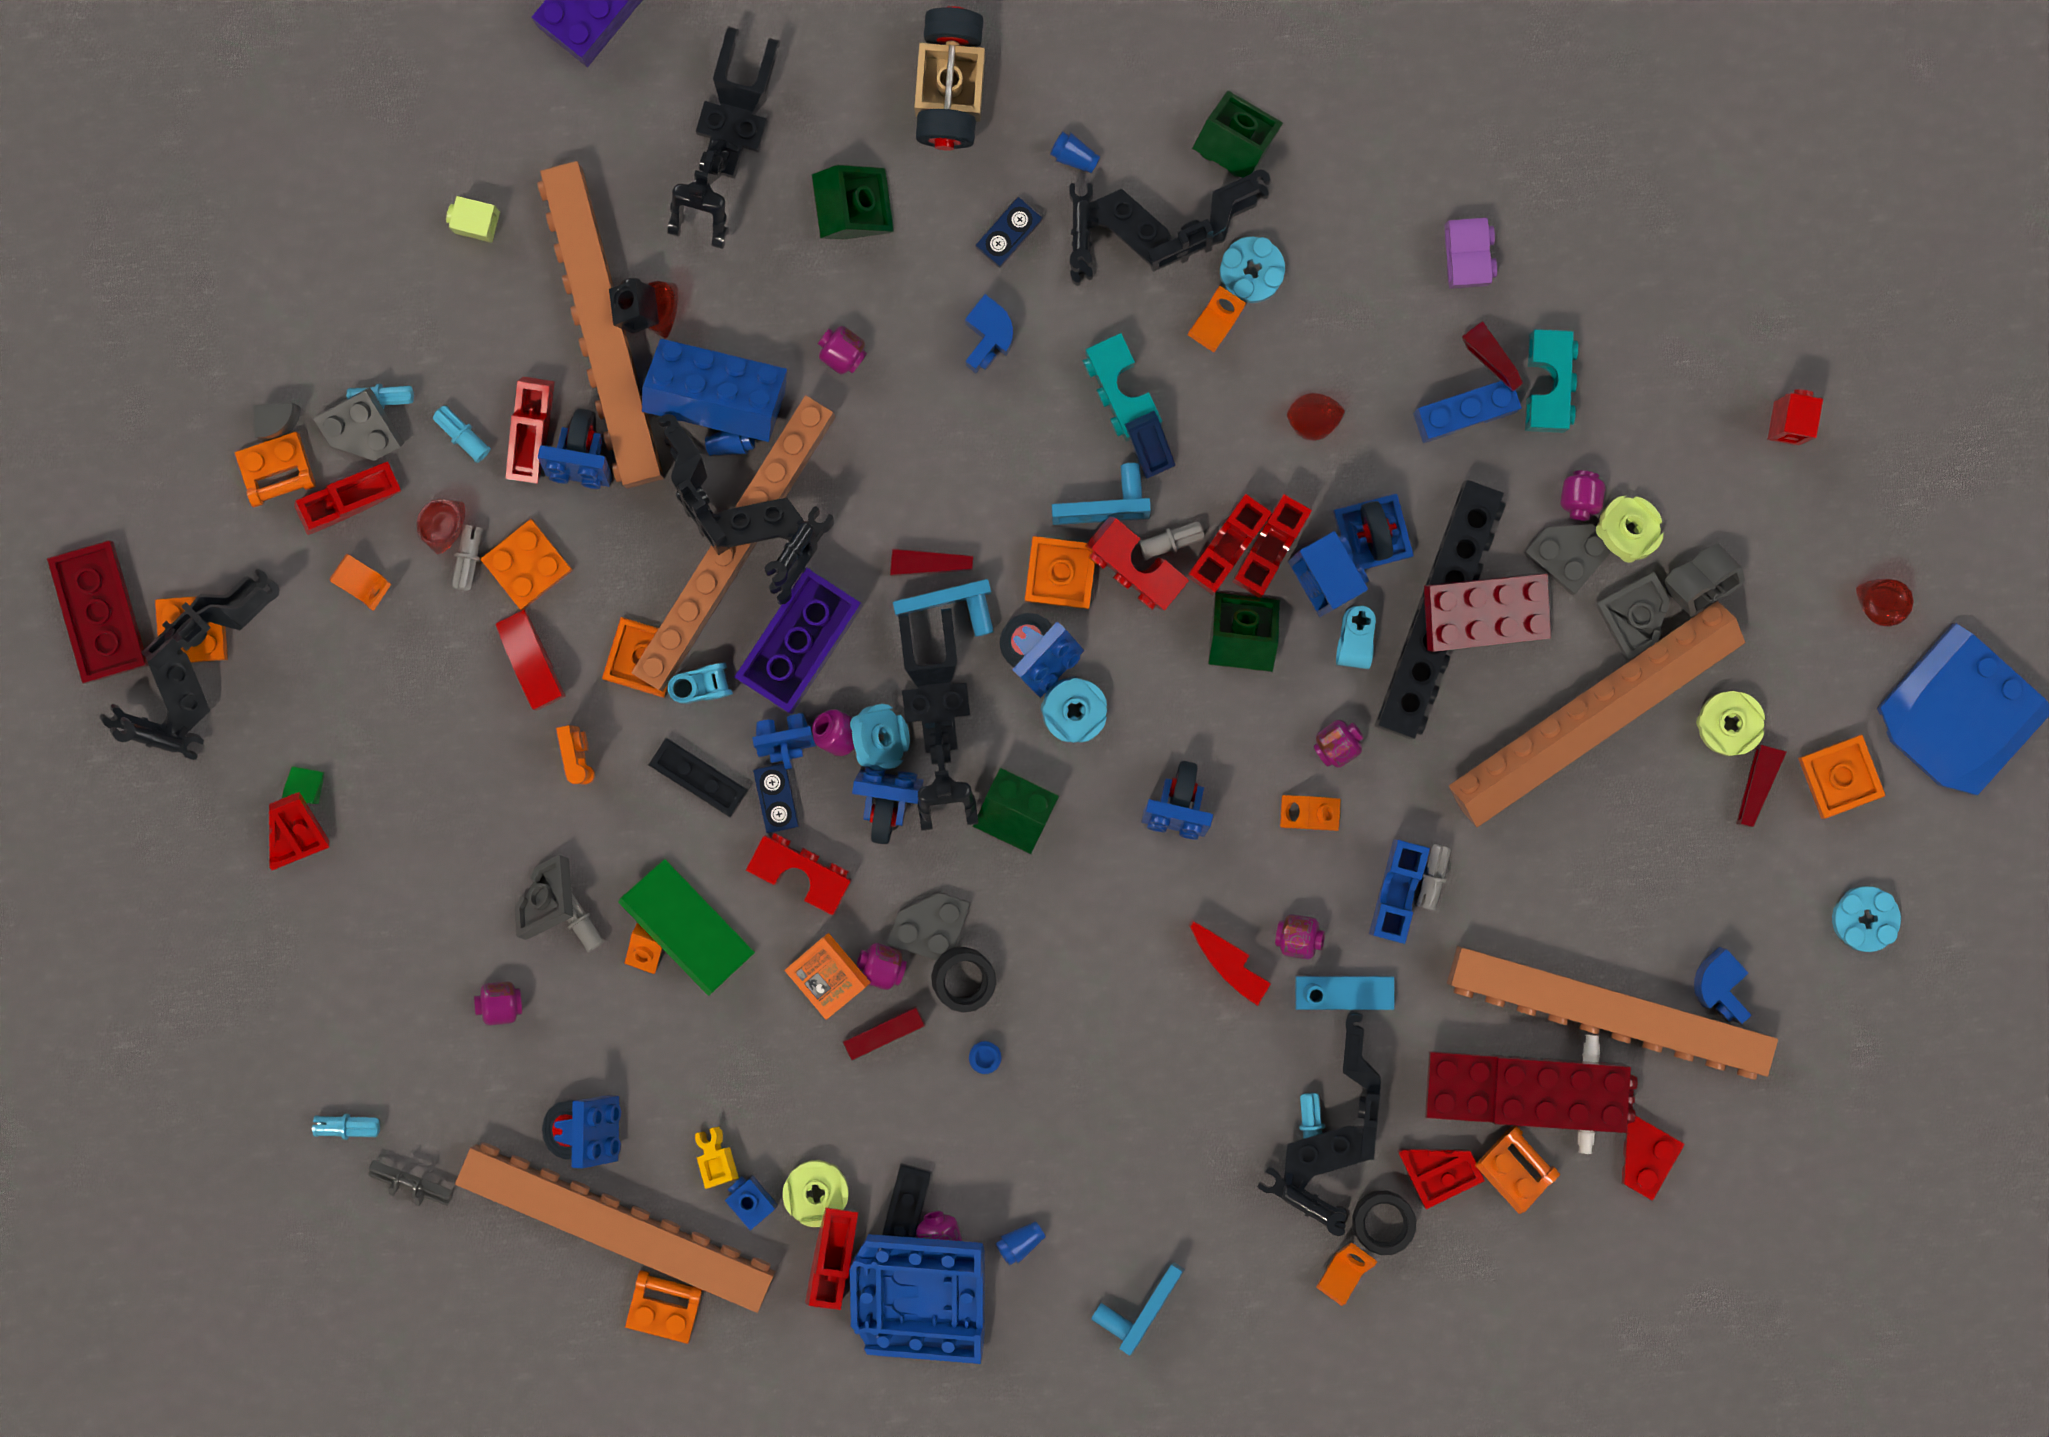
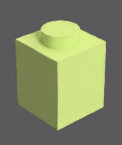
(473, 219)

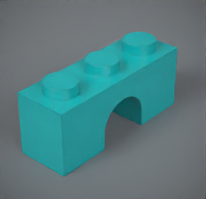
(1554, 353)
(1106, 363)

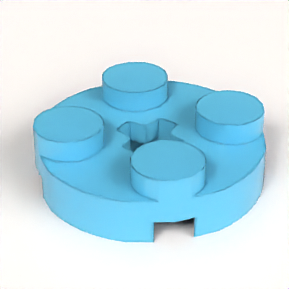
(1269, 277)
(1093, 710)
(866, 742)
(1881, 931)

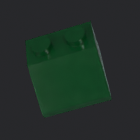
(1237, 135)
(852, 202)
(1244, 632)
(1015, 810)

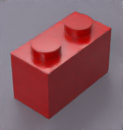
(1795, 418)

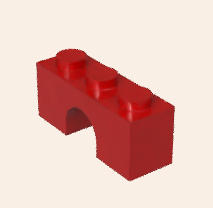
(1229, 544)
(1271, 546)
(1113, 548)
(827, 884)

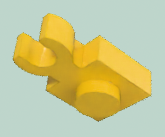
(717, 1163)

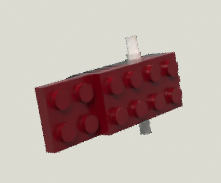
(1533, 1091)

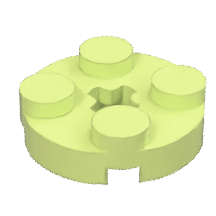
(1617, 537)
(1731, 704)
(800, 1181)

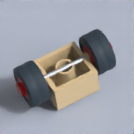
(950, 78)

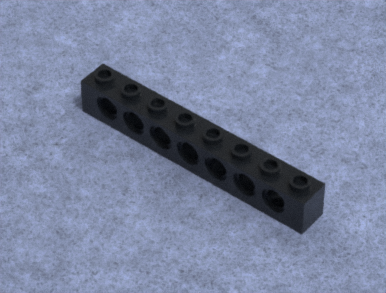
(1470, 498)

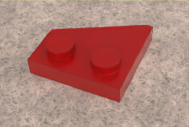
(293, 831)
(1648, 1157)
(1440, 1173)

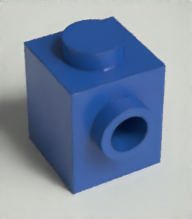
(750, 1201)

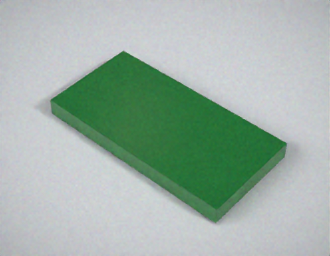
(686, 927)

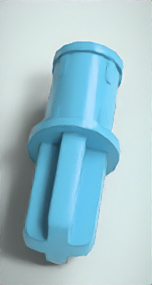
(388, 395)
(461, 433)
(1311, 1115)
(346, 1126)

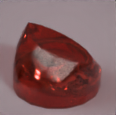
(667, 306)
(1314, 416)
(440, 523)
(1885, 601)

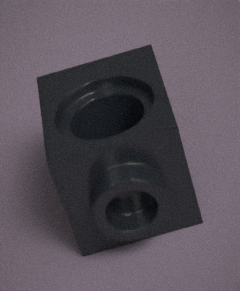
(633, 305)

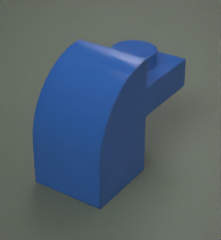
(995, 328)
(1715, 980)

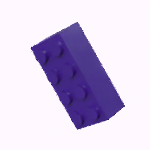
(583, 25)
(799, 641)

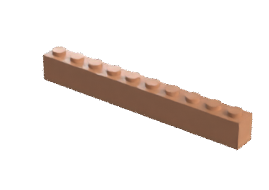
(605, 344)
(718, 571)
(1597, 713)
(1611, 1011)
(616, 1227)

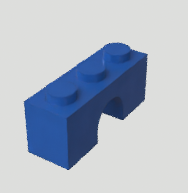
(1466, 410)
(1396, 895)

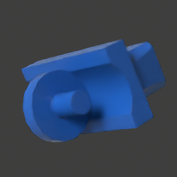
(783, 744)

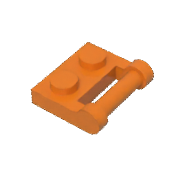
(272, 459)
(572, 748)
(1510, 1176)
(659, 1316)

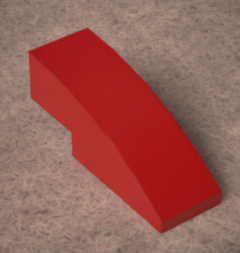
(529, 428)
(346, 498)
(530, 660)
(1229, 963)
(831, 1259)

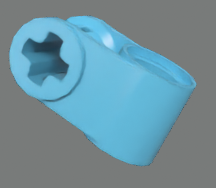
(1355, 645)
(702, 684)

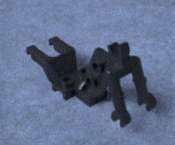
(730, 129)
(1146, 234)
(743, 523)
(174, 671)
(936, 705)
(1332, 1148)

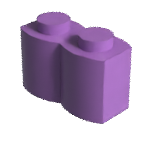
(1469, 253)

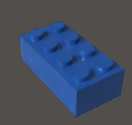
(714, 390)
(1328, 573)

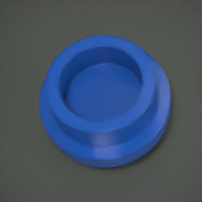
(985, 1057)

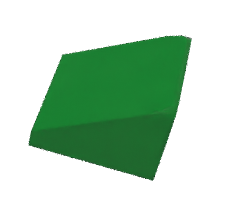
(306, 782)

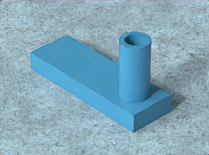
(1130, 508)
(973, 593)
(1344, 992)
(1133, 1333)

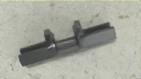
(421, 1187)

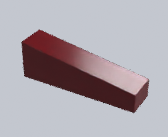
(1487, 350)
(919, 562)
(1762, 774)
(884, 1033)

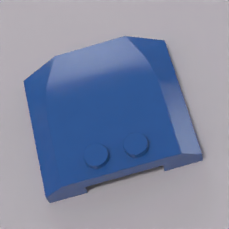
(1962, 712)
(919, 1298)

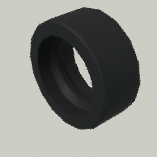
(974, 1001)
(1395, 1245)

